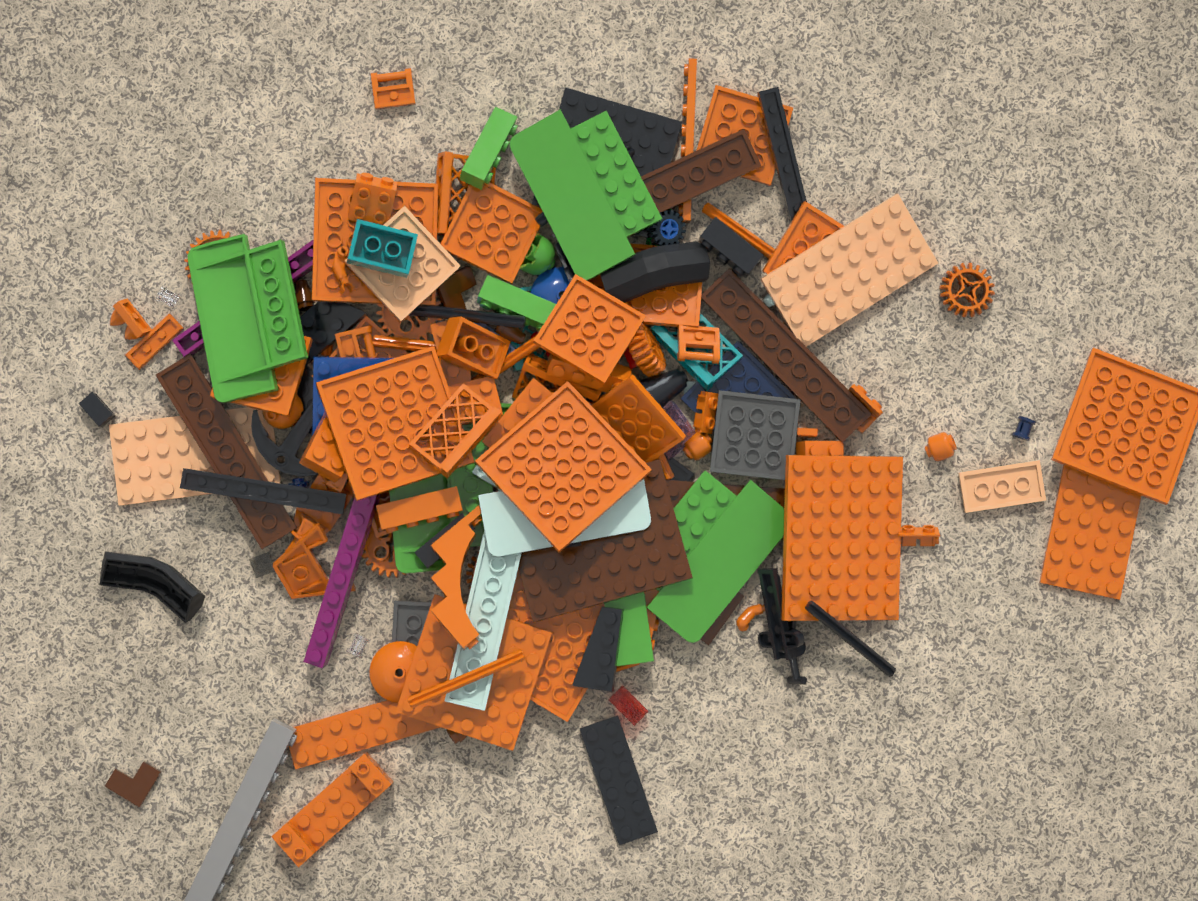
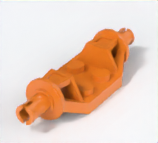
(307, 518)

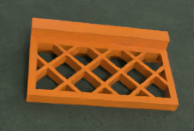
(444, 181)
(537, 367)
(466, 444)

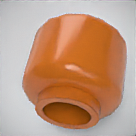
(698, 446)
(940, 446)

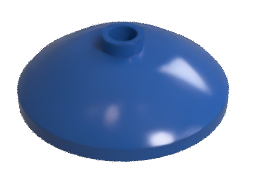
(550, 284)

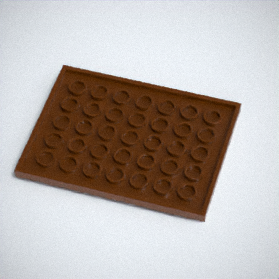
(609, 565)

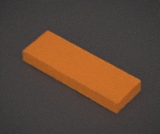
(154, 341)

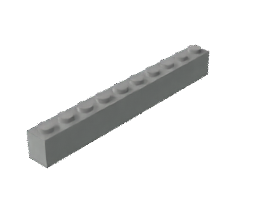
(242, 812)

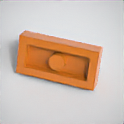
(126, 313)

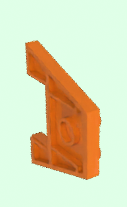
(300, 569)

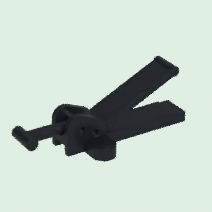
(782, 635)

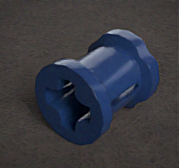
(1024, 428)

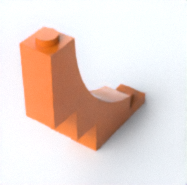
(452, 551)

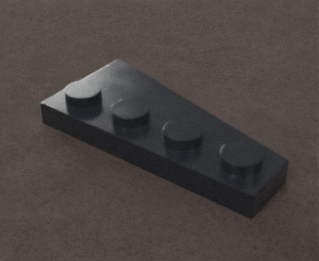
(601, 654)

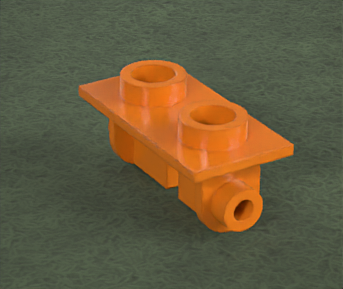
(707, 403)
(927, 534)

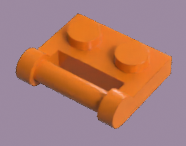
(393, 95)
(698, 338)
(348, 342)

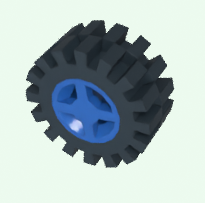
(672, 232)

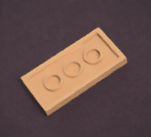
(1002, 486)

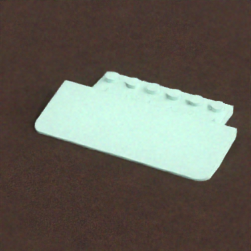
(512, 533)

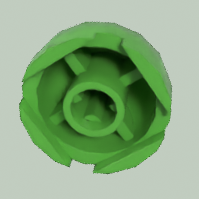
(539, 256)

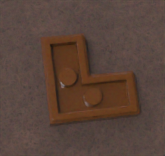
(451, 289)
(136, 788)

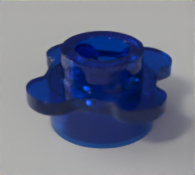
(299, 482)

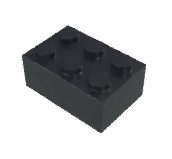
(730, 248)

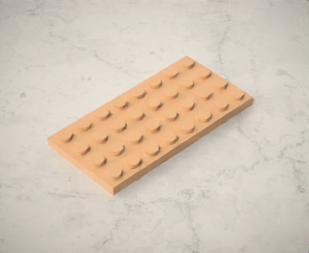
(849, 270)
(155, 451)

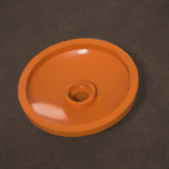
(384, 666)

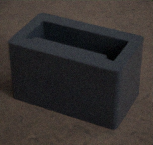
(97, 409)

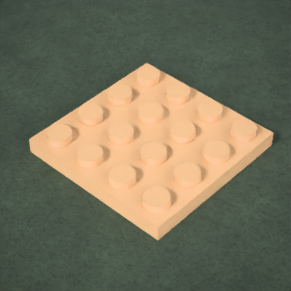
(428, 270)

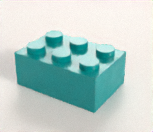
(382, 248)

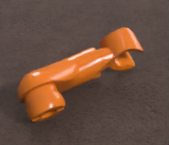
(339, 268)
(748, 614)

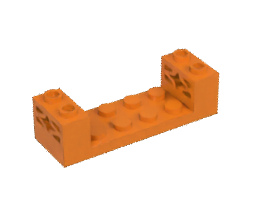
(332, 809)

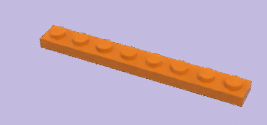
(688, 129)

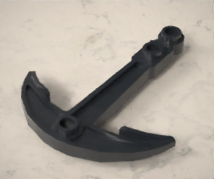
(289, 446)

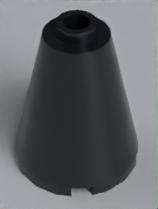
(665, 386)

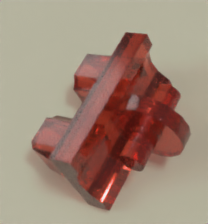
(628, 705)

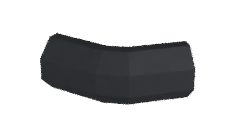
(657, 269)
(154, 578)

